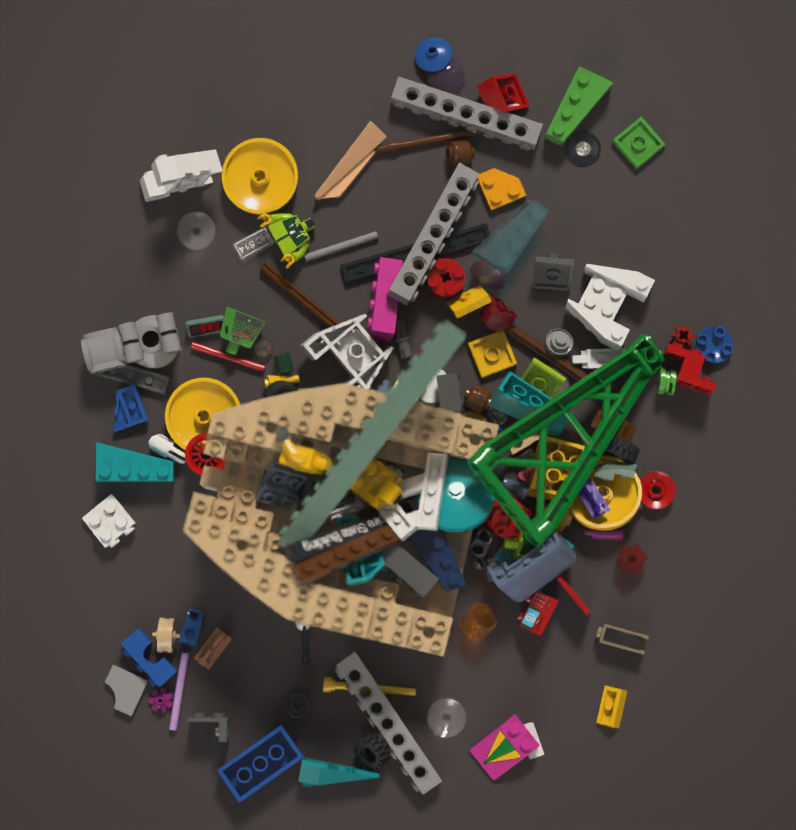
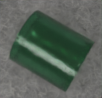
(283, 364)

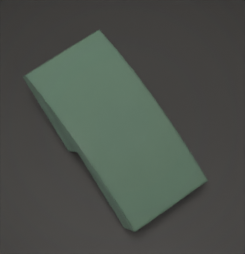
(623, 469)

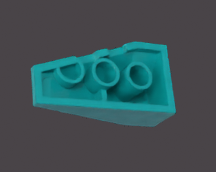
(320, 772)

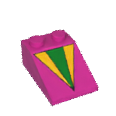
(504, 747)

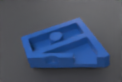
(129, 408)

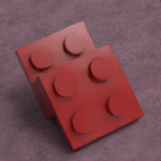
(689, 368)

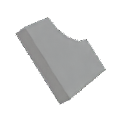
(127, 689)

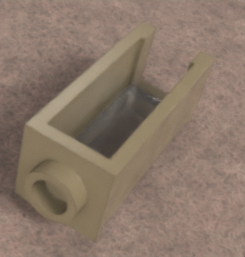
(621, 638)

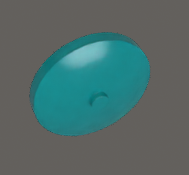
(464, 499)

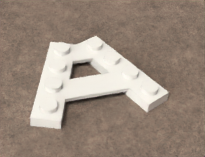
(431, 488)

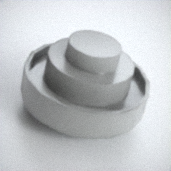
(558, 342)

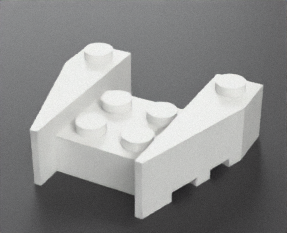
(179, 173)
(604, 298)
(352, 349)

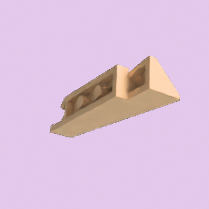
(352, 163)

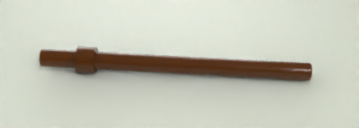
(394, 146)

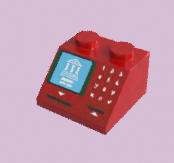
(537, 612)

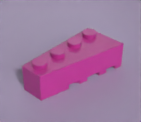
(382, 307)

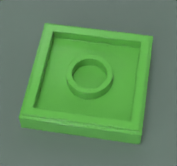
(638, 142)

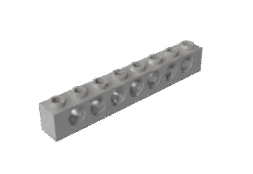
(459, 105)
(461, 176)
(419, 783)

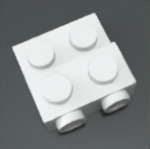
(109, 521)

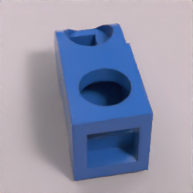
(192, 627)

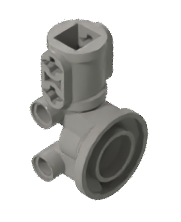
(115, 347)

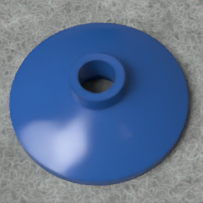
(436, 61)

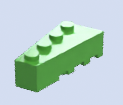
(580, 99)

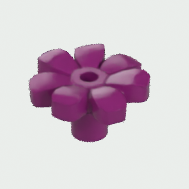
(165, 700)

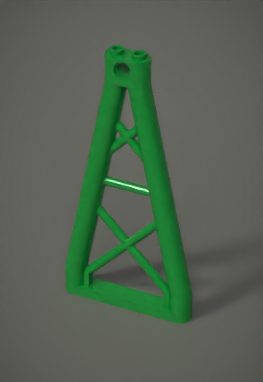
(487, 455)

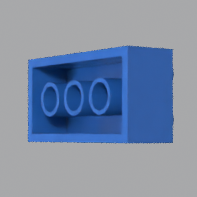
(260, 763)

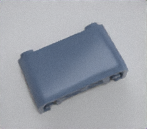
(534, 568)

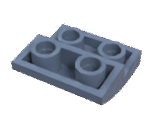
(280, 486)

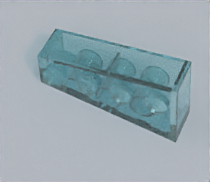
(512, 236)

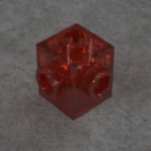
(638, 558)

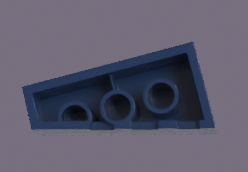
(439, 557)

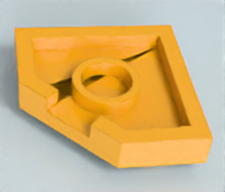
(500, 188)

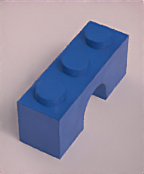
(136, 646)

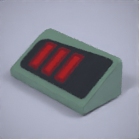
(204, 326)

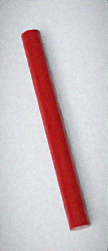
(228, 357)

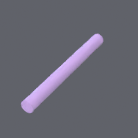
(179, 691)

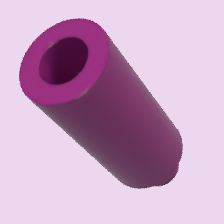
(615, 534)

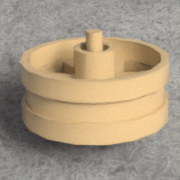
(166, 635)

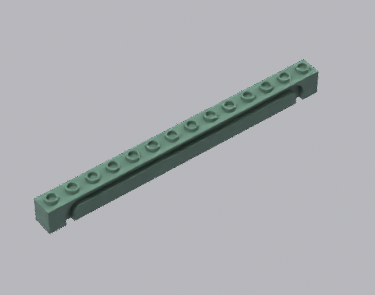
(373, 433)

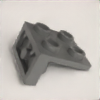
(222, 729)

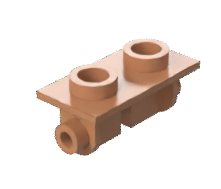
(212, 648)

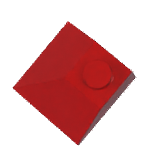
(503, 93)

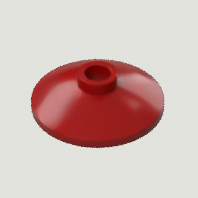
(666, 490)

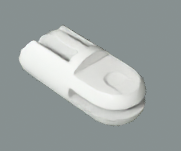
(165, 446)

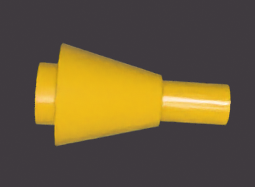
(272, 378)

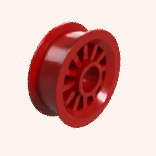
(189, 455)

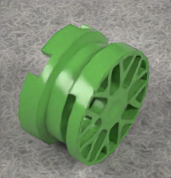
(666, 381)

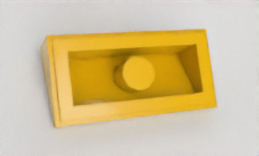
(611, 707)

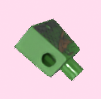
(239, 329)

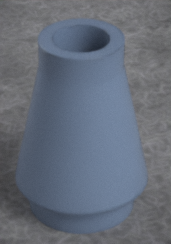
(516, 488)

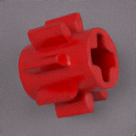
(682, 330)

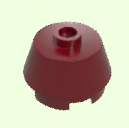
(497, 315)

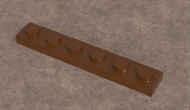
(345, 554)

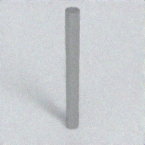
(341, 246)

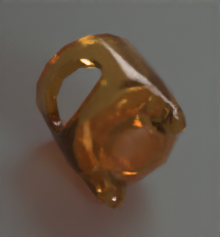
(478, 622)

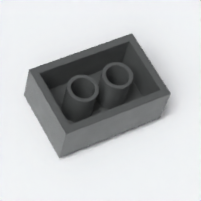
(408, 571)

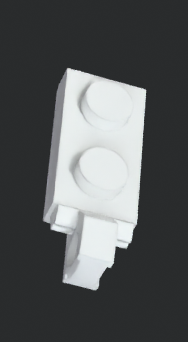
(595, 357)

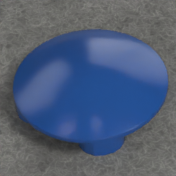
(714, 344)

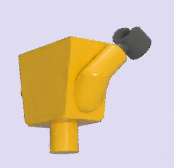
(302, 457)

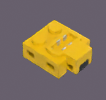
(378, 485)

